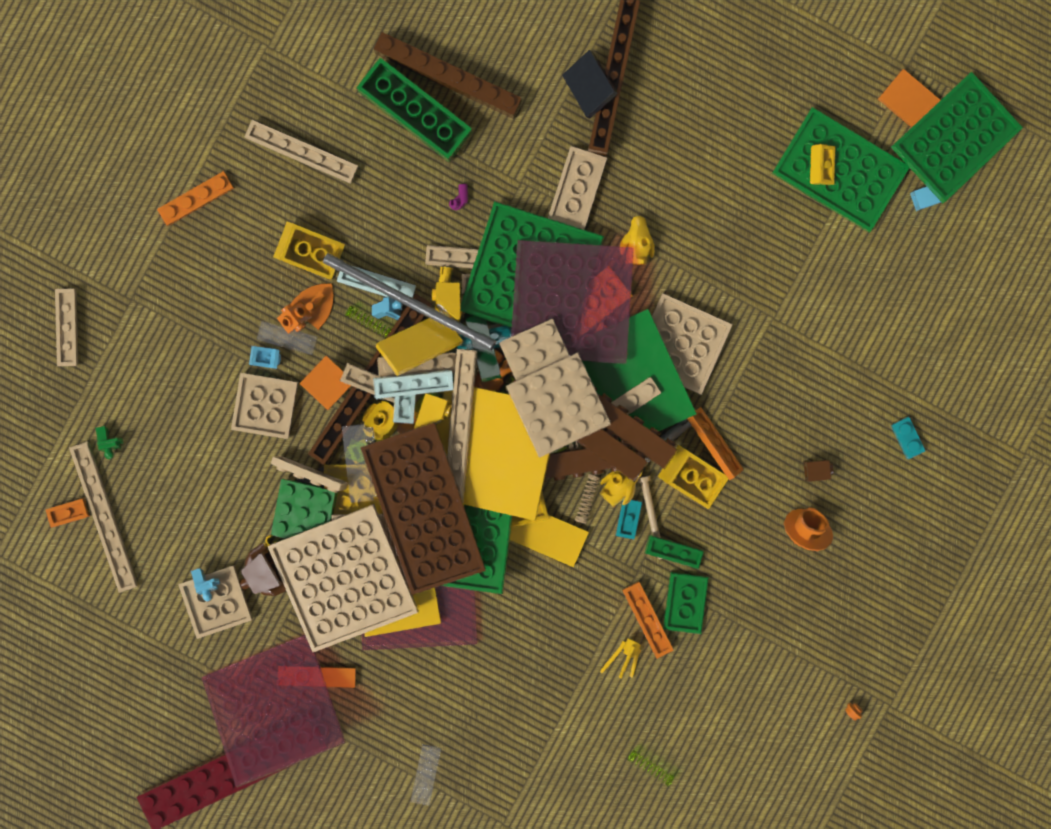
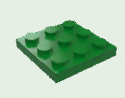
(301, 508)

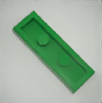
(673, 552)

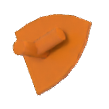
(318, 302)

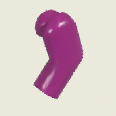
(462, 199)

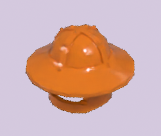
(808, 529)

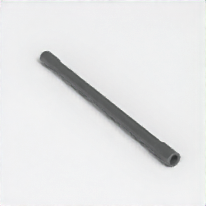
(479, 338)

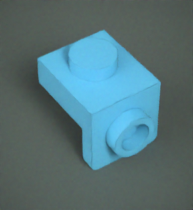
(264, 357)

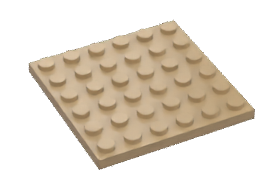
(343, 578)

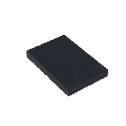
(589, 84)

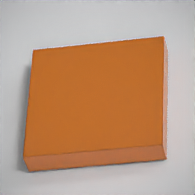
(325, 383)

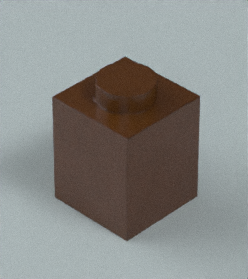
(818, 470)

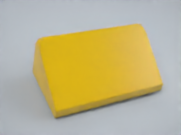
(822, 164)

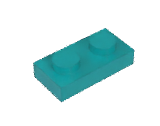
(907, 438)
(628, 519)

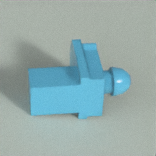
(387, 307)
(202, 586)

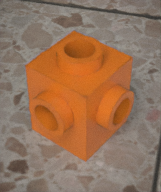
(294, 317)

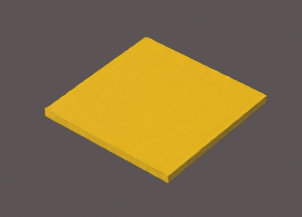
(501, 461)

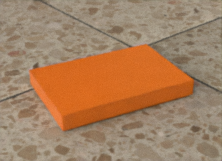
(908, 98)

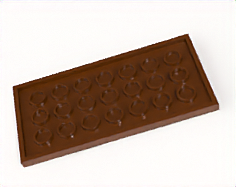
(423, 508)

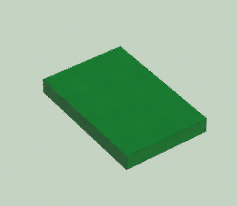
(685, 603)

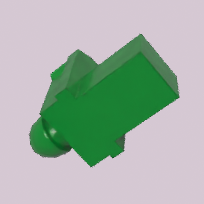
(106, 444)

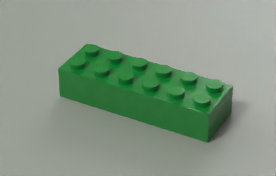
(414, 109)

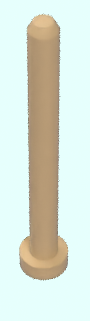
(649, 505)

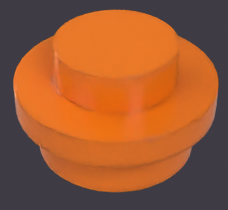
(854, 711)

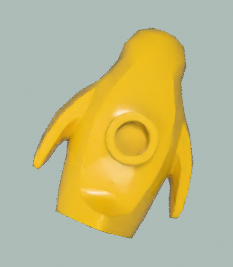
(639, 239)
(618, 488)

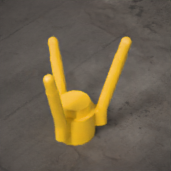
(631, 649)

